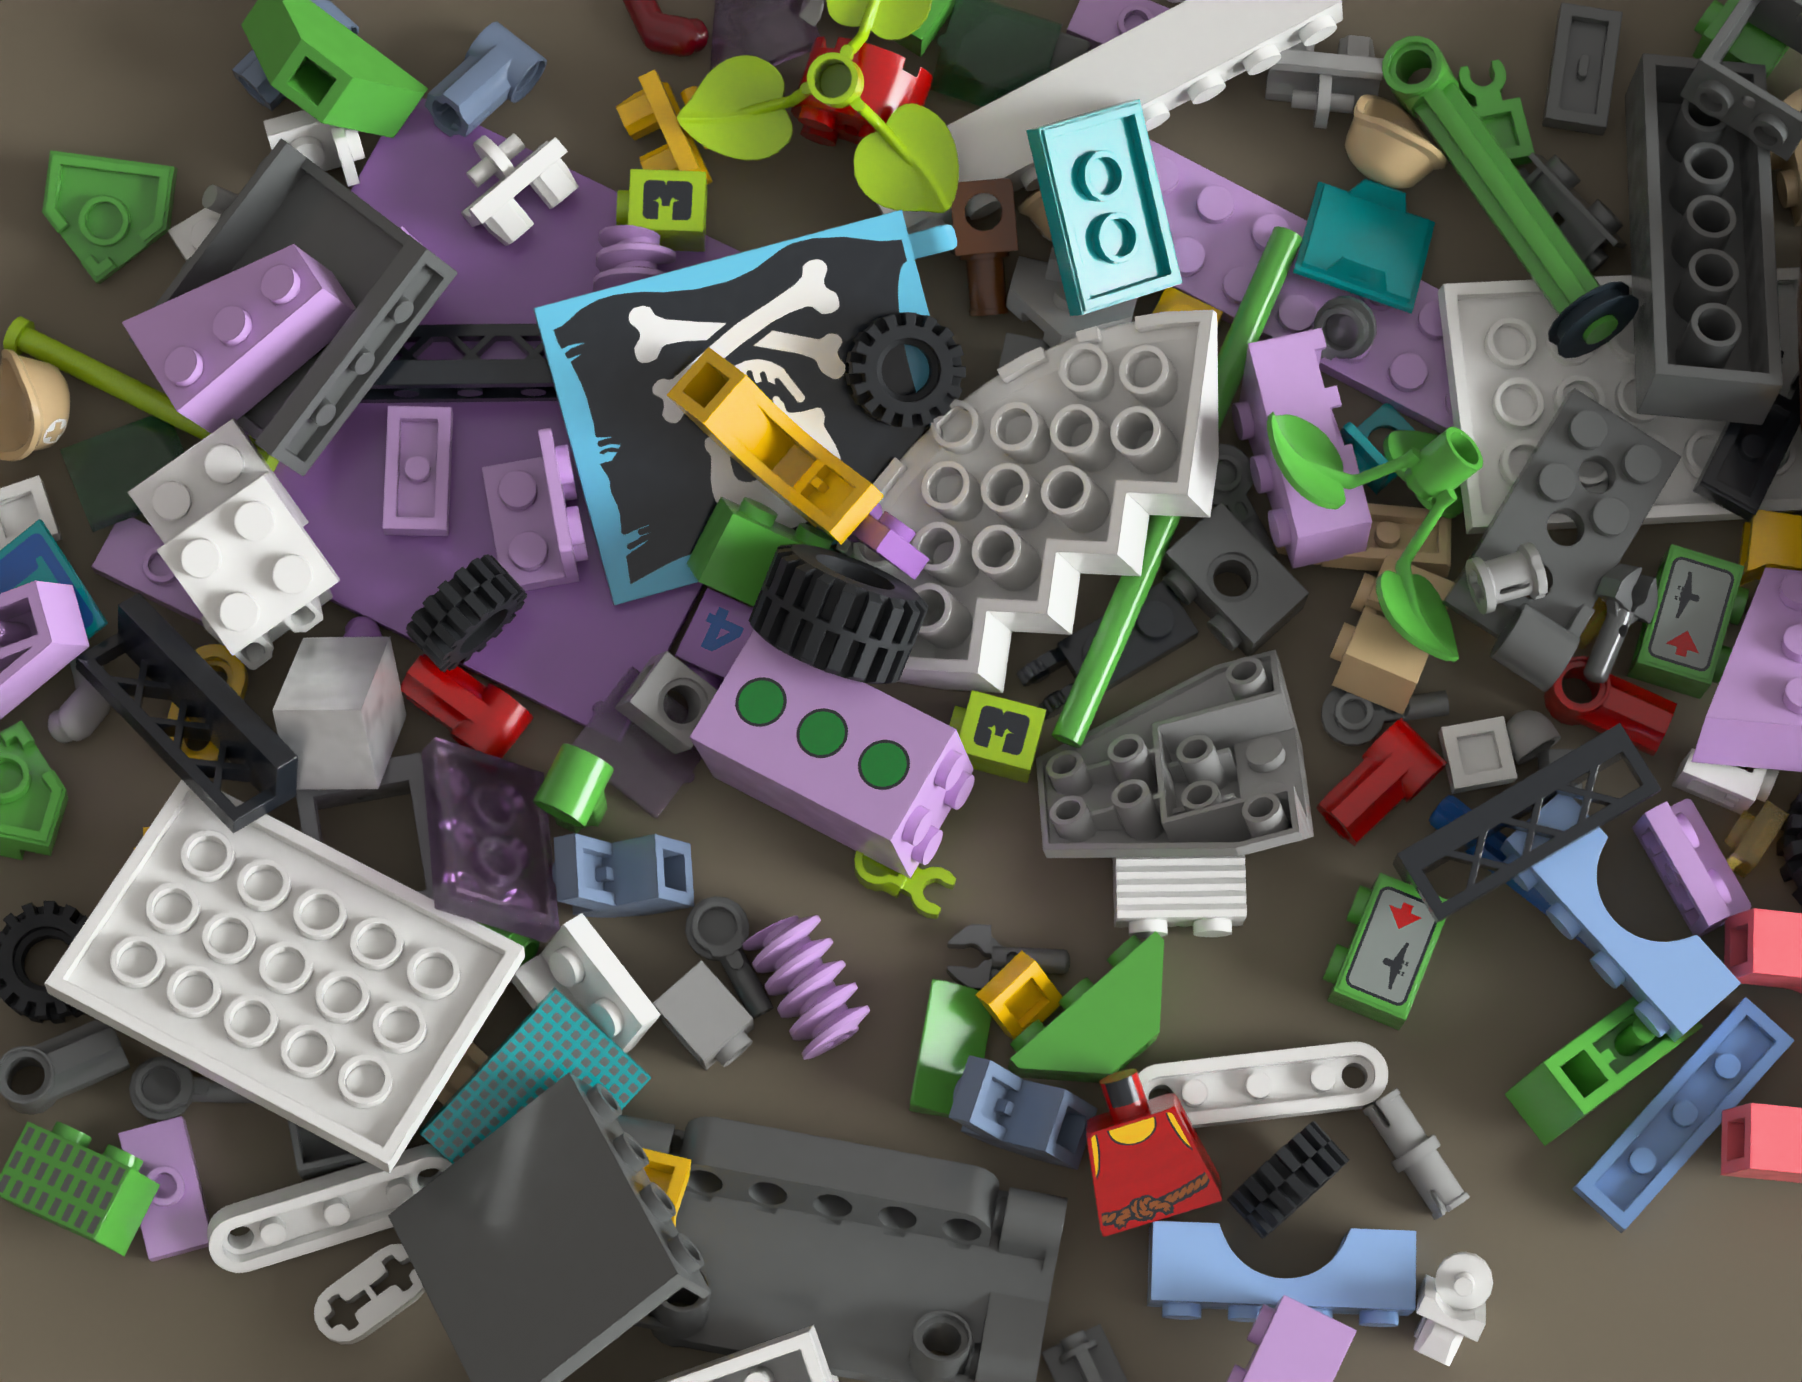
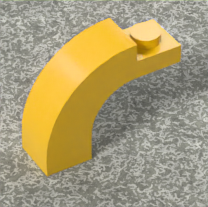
(773, 446)

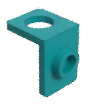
(1365, 453)

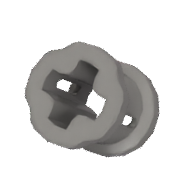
(1506, 578)

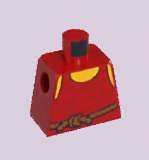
(1146, 1158)

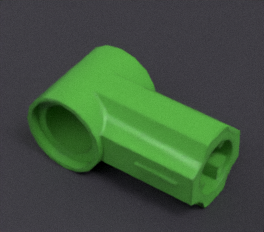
(575, 789)

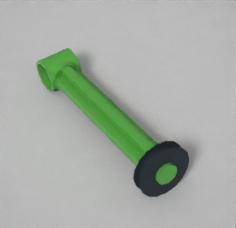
(1586, 311)

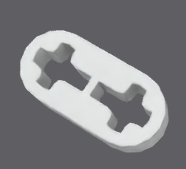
(362, 1281)

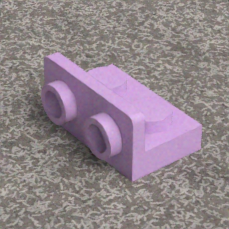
(1691, 865)

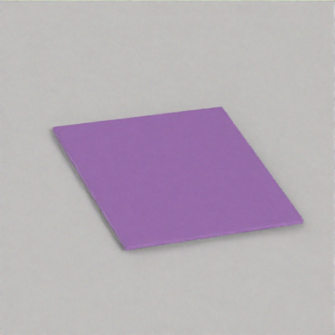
(567, 638)

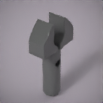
(1628, 599)
(979, 937)

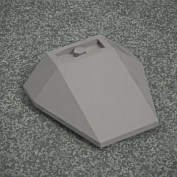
(1184, 773)

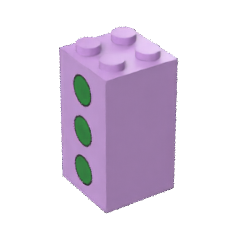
(835, 755)

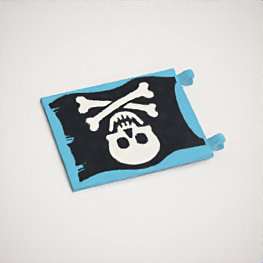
(777, 317)

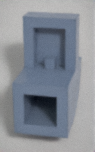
(624, 876)
(1021, 1114)

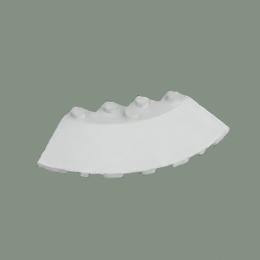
(1050, 482)

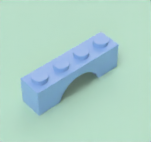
(1669, 980)
(1198, 1270)

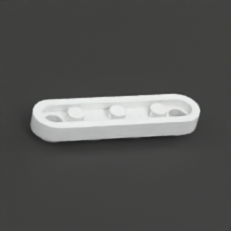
(1270, 1083)
(317, 1212)

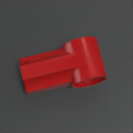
(1616, 701)
(474, 713)
(1391, 772)

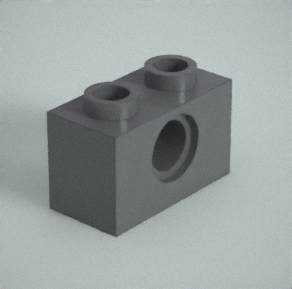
(1224, 546)

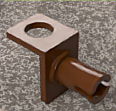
(985, 248)

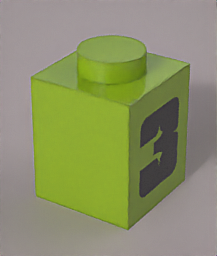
(668, 204)
(999, 734)

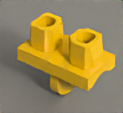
(655, 109)

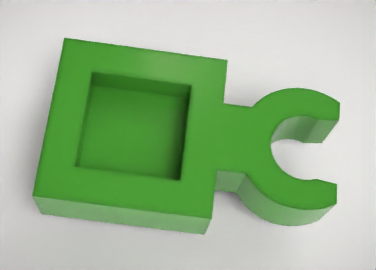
(1502, 117)

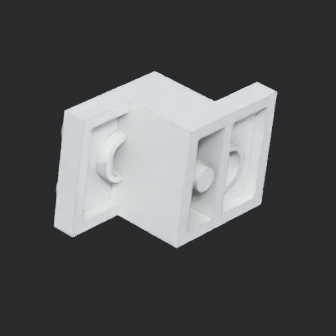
(233, 536)

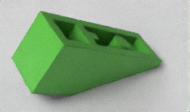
(1589, 1071)

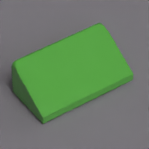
(952, 1031)

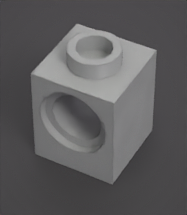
(646, 696)
(705, 1017)

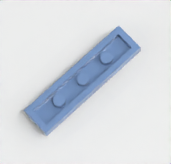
(1683, 1115)

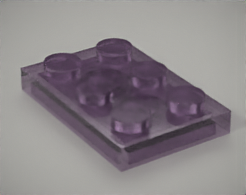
(489, 841)

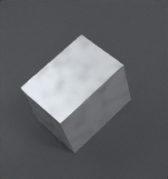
(341, 711)

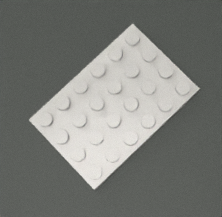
(1513, 381)
(287, 974)

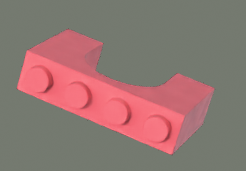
(1763, 1138)

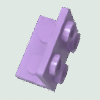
(531, 525)

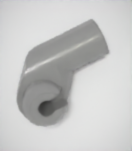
(79, 713)

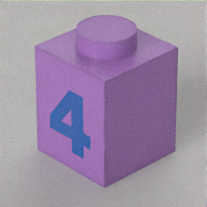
(715, 637)

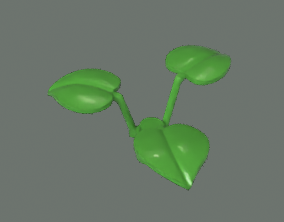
(1433, 471)

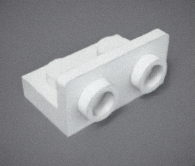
(591, 979)

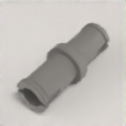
(1416, 1154)

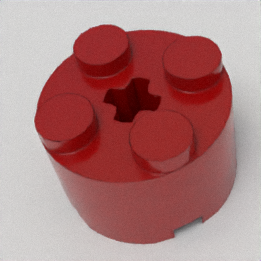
(883, 91)

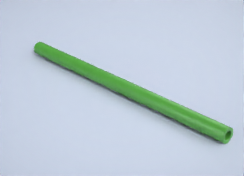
(1133, 590)

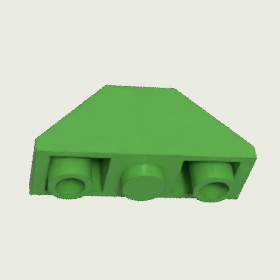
(330, 68)
(1102, 1022)

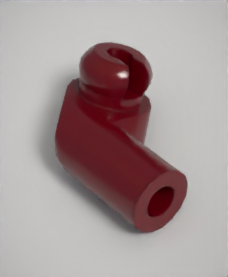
(666, 32)

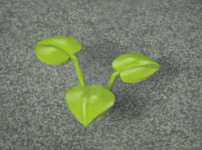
(901, 166)

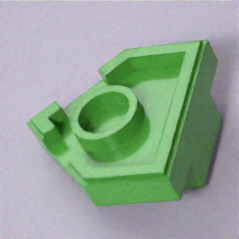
(107, 207)
(29, 796)

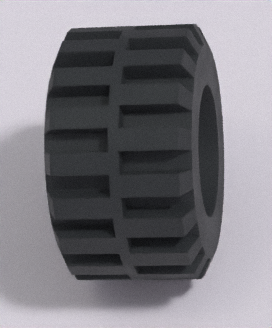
(838, 614)

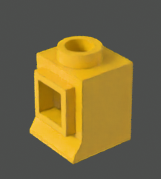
(1770, 542)

